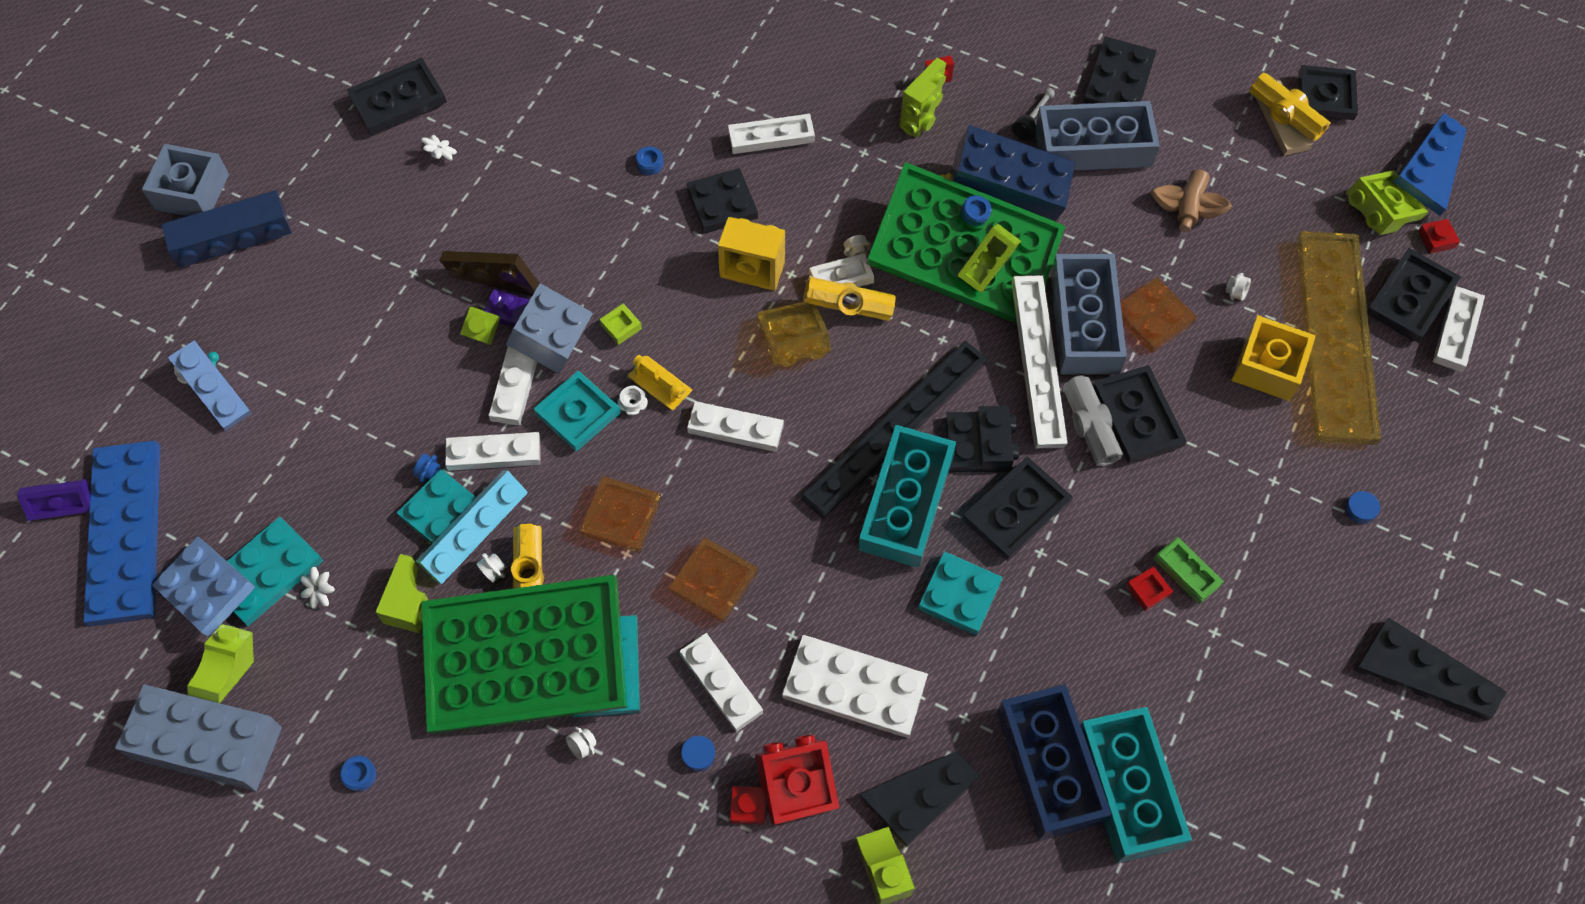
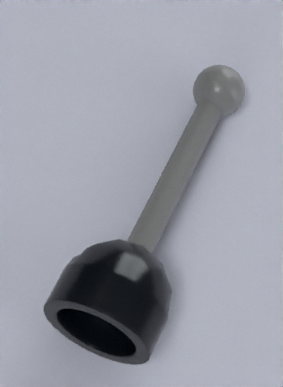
(1025, 124)

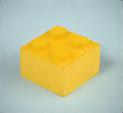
(751, 253)
(1273, 358)

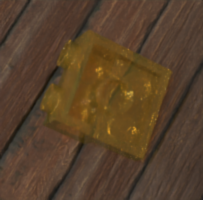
(794, 333)

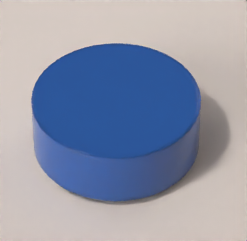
(649, 160)
(976, 210)
(1362, 507)
(698, 753)
(358, 773)

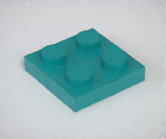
(577, 410)
(436, 506)
(960, 593)

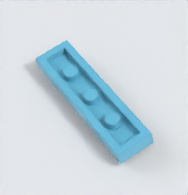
(472, 526)

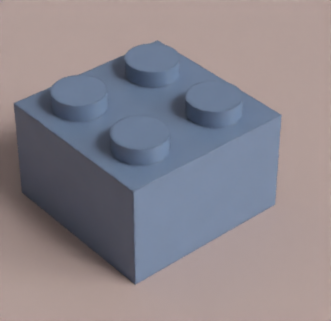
(185, 180)
(549, 328)

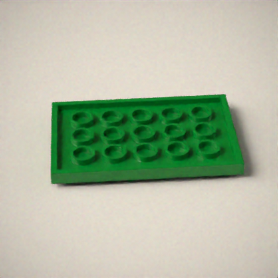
(931, 243)
(523, 654)

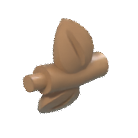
(1191, 200)

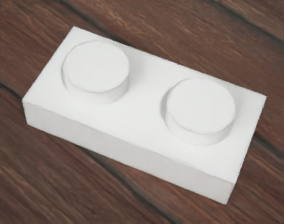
(845, 270)

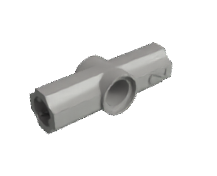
(1092, 421)

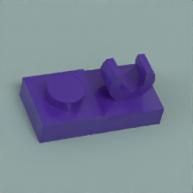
(506, 306)
(55, 499)

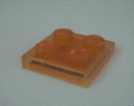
(1155, 315)
(621, 514)
(713, 579)

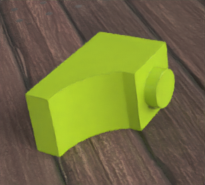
(989, 257)
(401, 600)
(223, 663)
(885, 866)

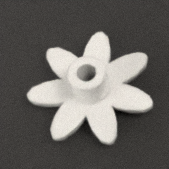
(438, 148)
(317, 588)

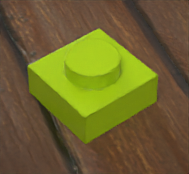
(620, 324)
(480, 325)

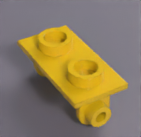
(659, 382)

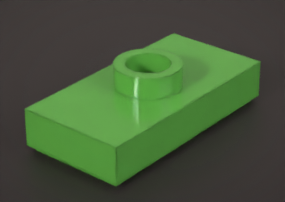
(1188, 570)

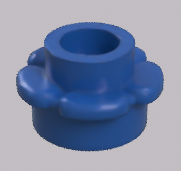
(426, 467)

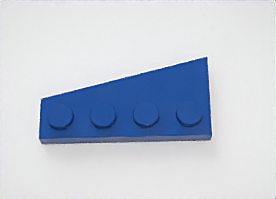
(1434, 164)

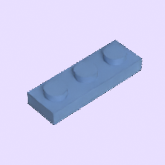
(209, 385)

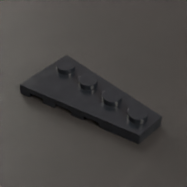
(1416, 664)

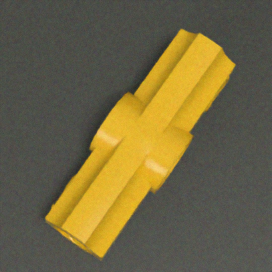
(1289, 107)
(867, 301)
(527, 555)

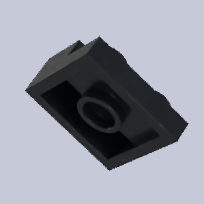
(982, 439)

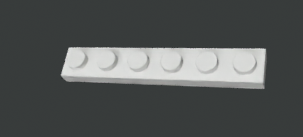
(1039, 362)

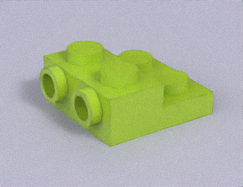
(922, 98)
(1384, 202)

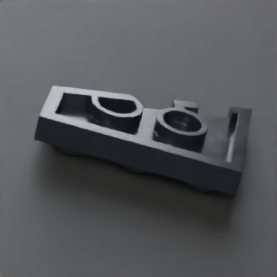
(920, 796)

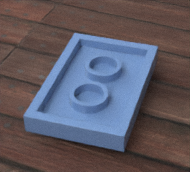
(203, 586)

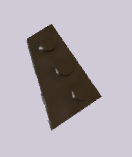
(491, 269)

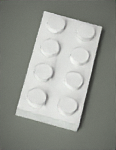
(855, 686)

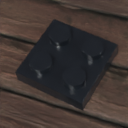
(1330, 91)
(721, 197)

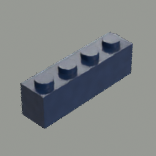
(226, 229)

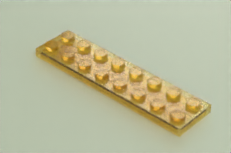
(1341, 352)

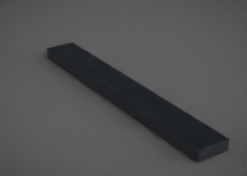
(911, 413)

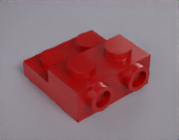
(797, 779)

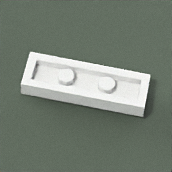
(771, 133)
(1458, 329)
(512, 388)
(735, 426)
(492, 451)
(721, 682)

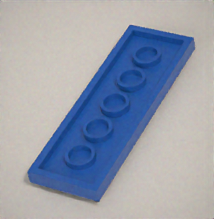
(122, 534)

